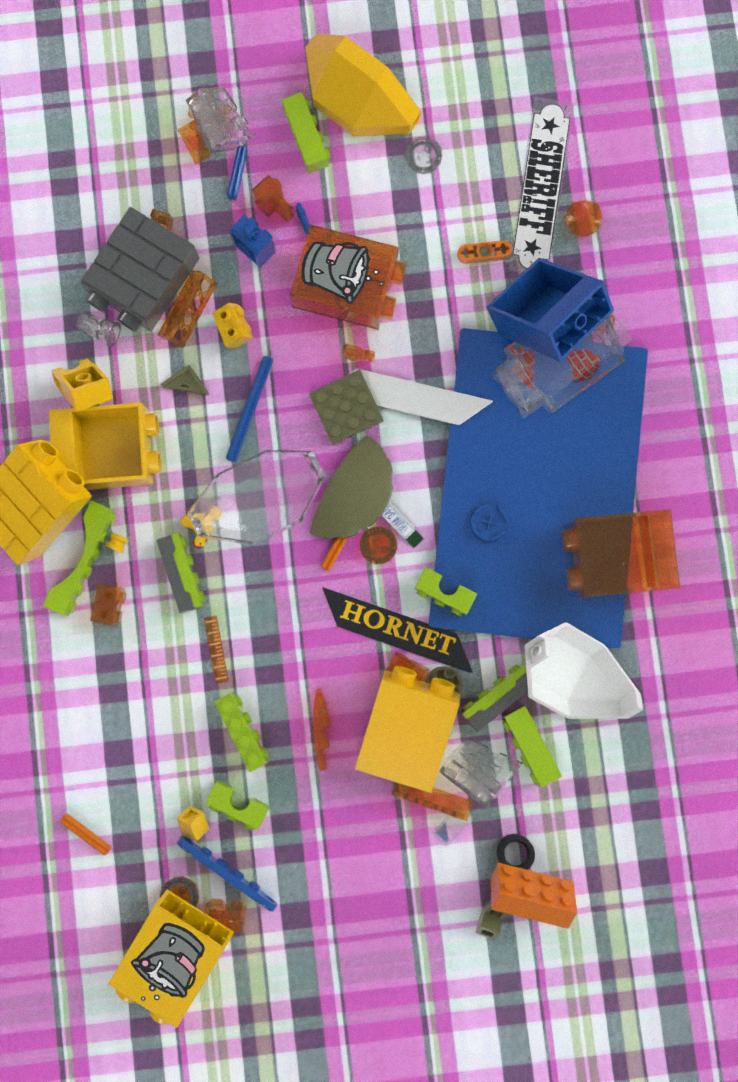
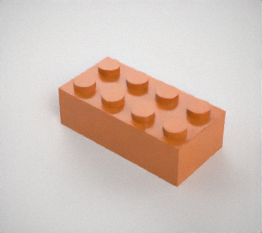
(533, 895)

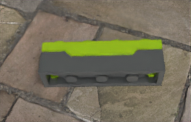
(180, 572)
(497, 699)

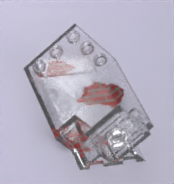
(540, 381)

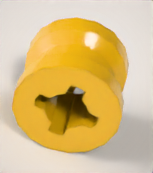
(117, 542)

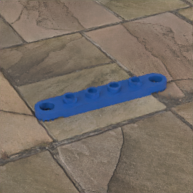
(221, 868)

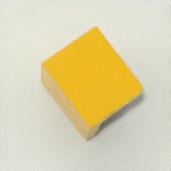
(193, 823)

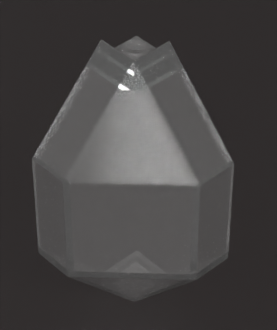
(258, 497)

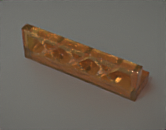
(181, 307)
(437, 800)

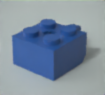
(252, 240)

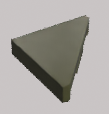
(186, 381)

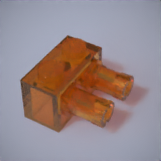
(269, 198)

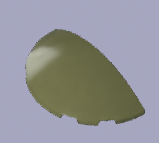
(355, 492)

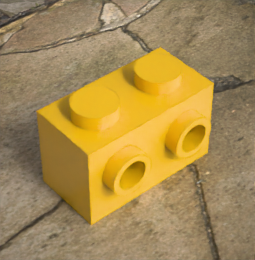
(232, 325)

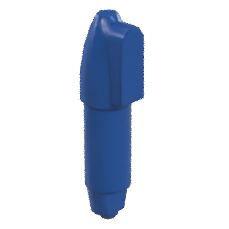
(302, 216)

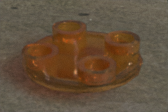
(584, 218)

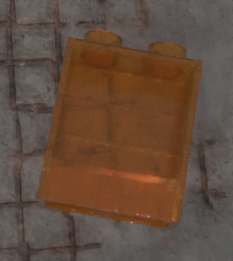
(622, 554)

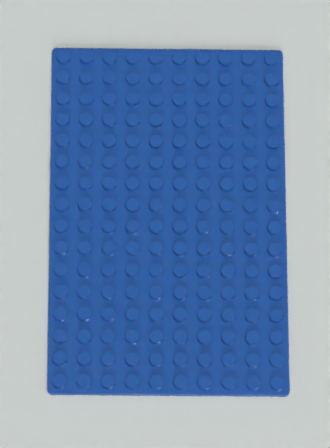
(543, 478)

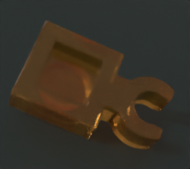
(162, 218)
(353, 352)

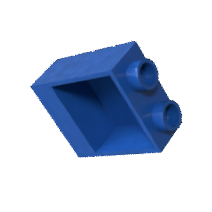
(550, 308)

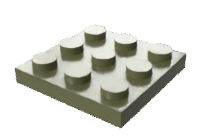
(346, 407)

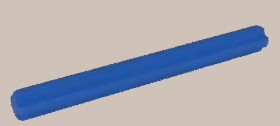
(249, 409)

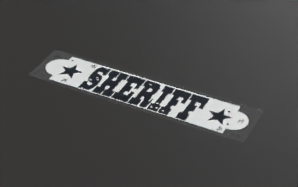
(541, 183)

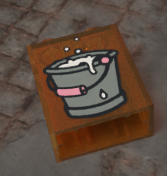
(347, 277)

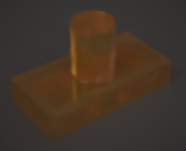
(194, 142)

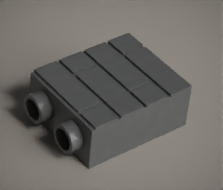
(139, 271)

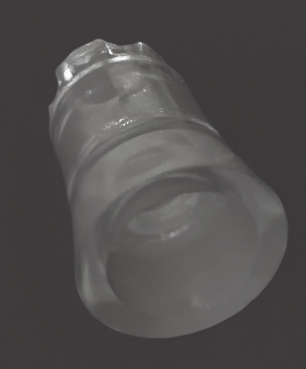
(99, 328)

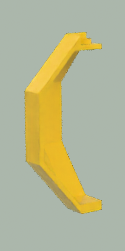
(357, 89)

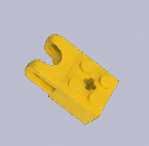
(83, 385)

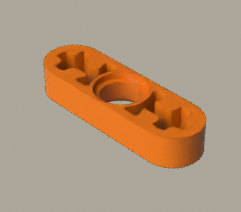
(489, 245)

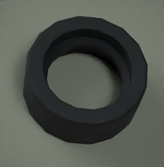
(516, 838)

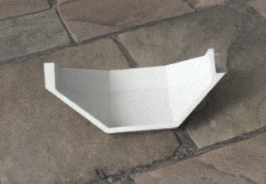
(578, 676)

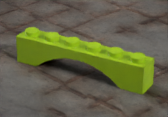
(97, 522)

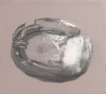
(424, 155)

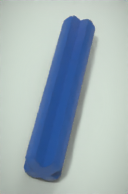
(237, 172)

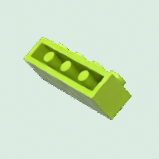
(242, 732)

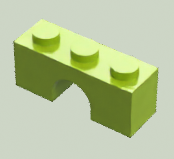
(429, 586)
(221, 800)

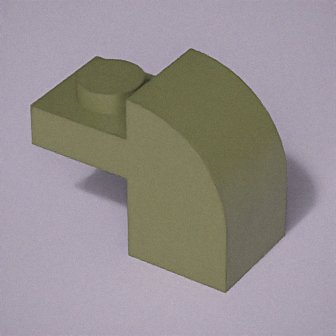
(489, 921)

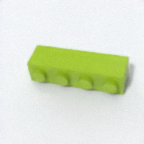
(305, 133)
(531, 746)

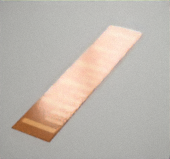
(216, 649)

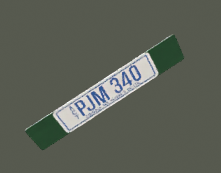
(402, 525)

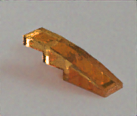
(320, 721)

